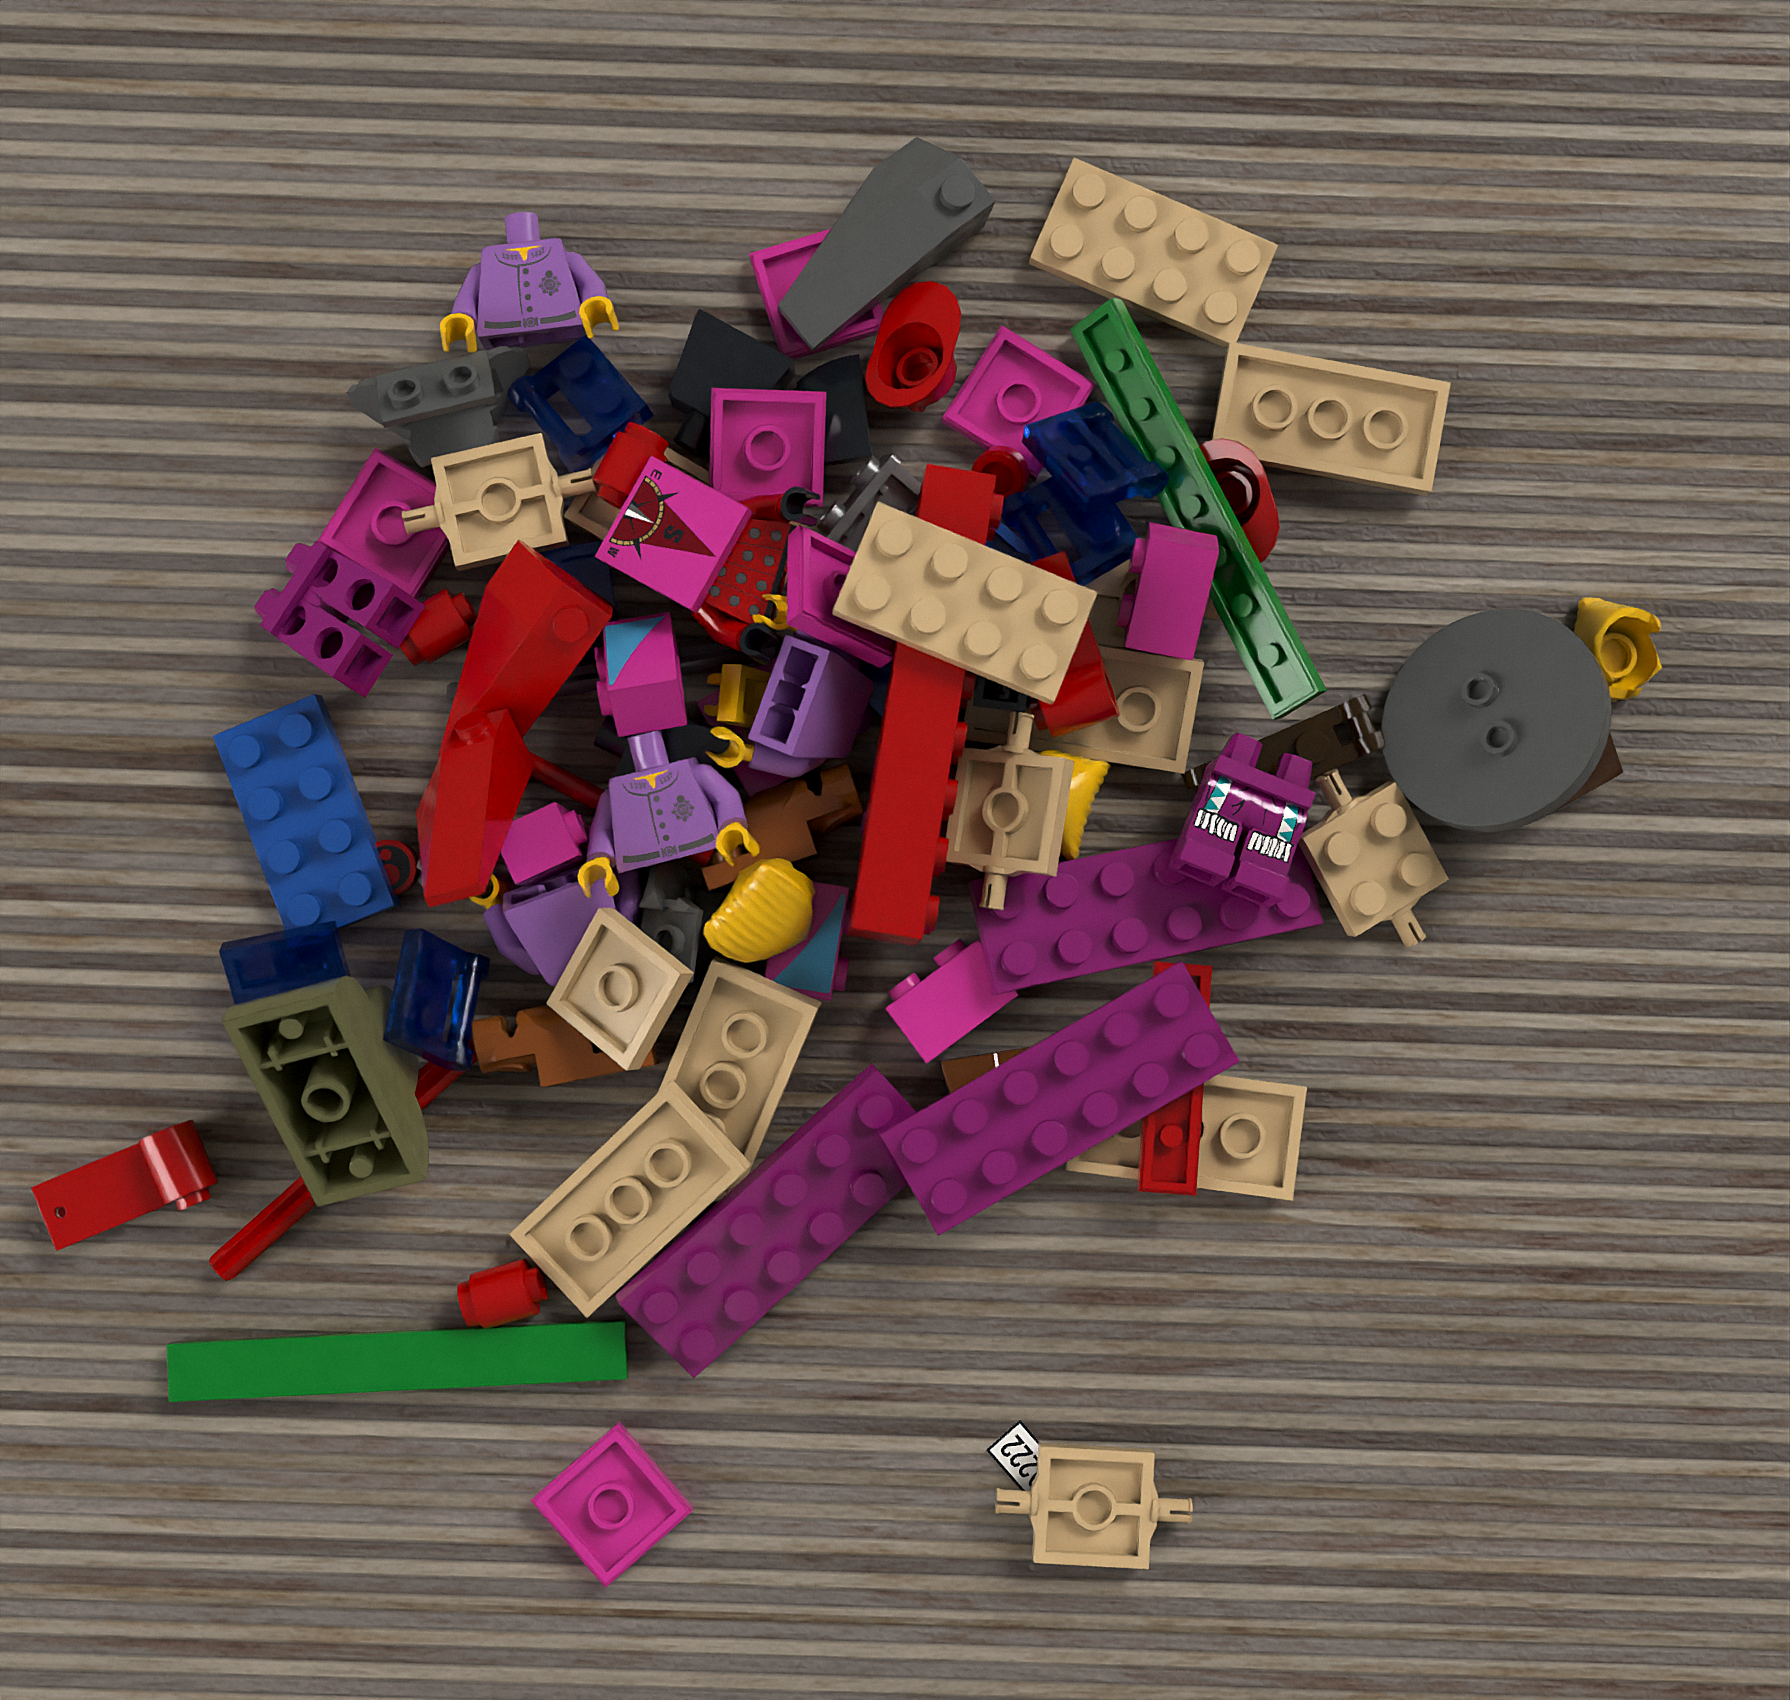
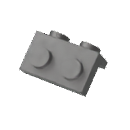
(875, 482)

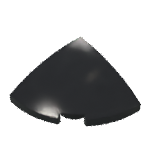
(846, 413)

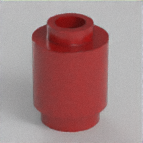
(626, 461)
(440, 627)
(502, 1294)

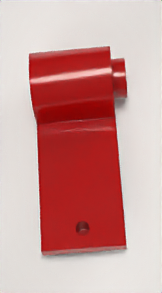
(1086, 690)
(127, 1185)

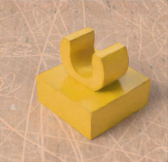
(739, 694)

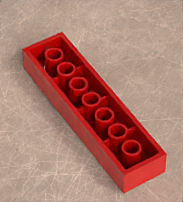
(918, 745)

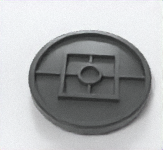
(1496, 720)

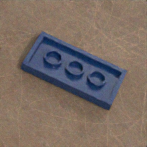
(306, 816)

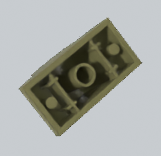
(335, 1086)

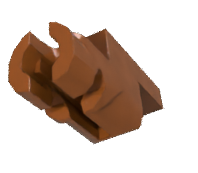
(784, 820)
(544, 1041)

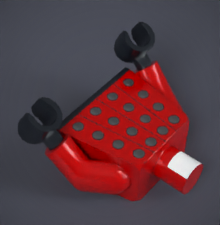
(754, 569)

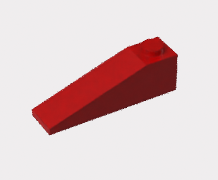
(526, 639)
(470, 805)

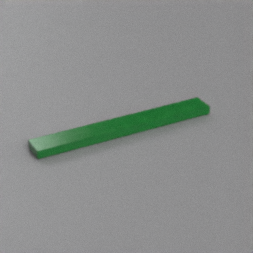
(1197, 503)
(397, 1360)

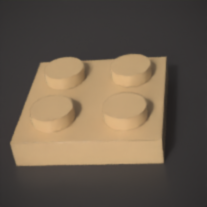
(619, 988)

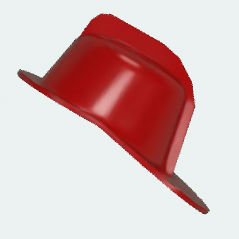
(915, 348)
(1246, 491)

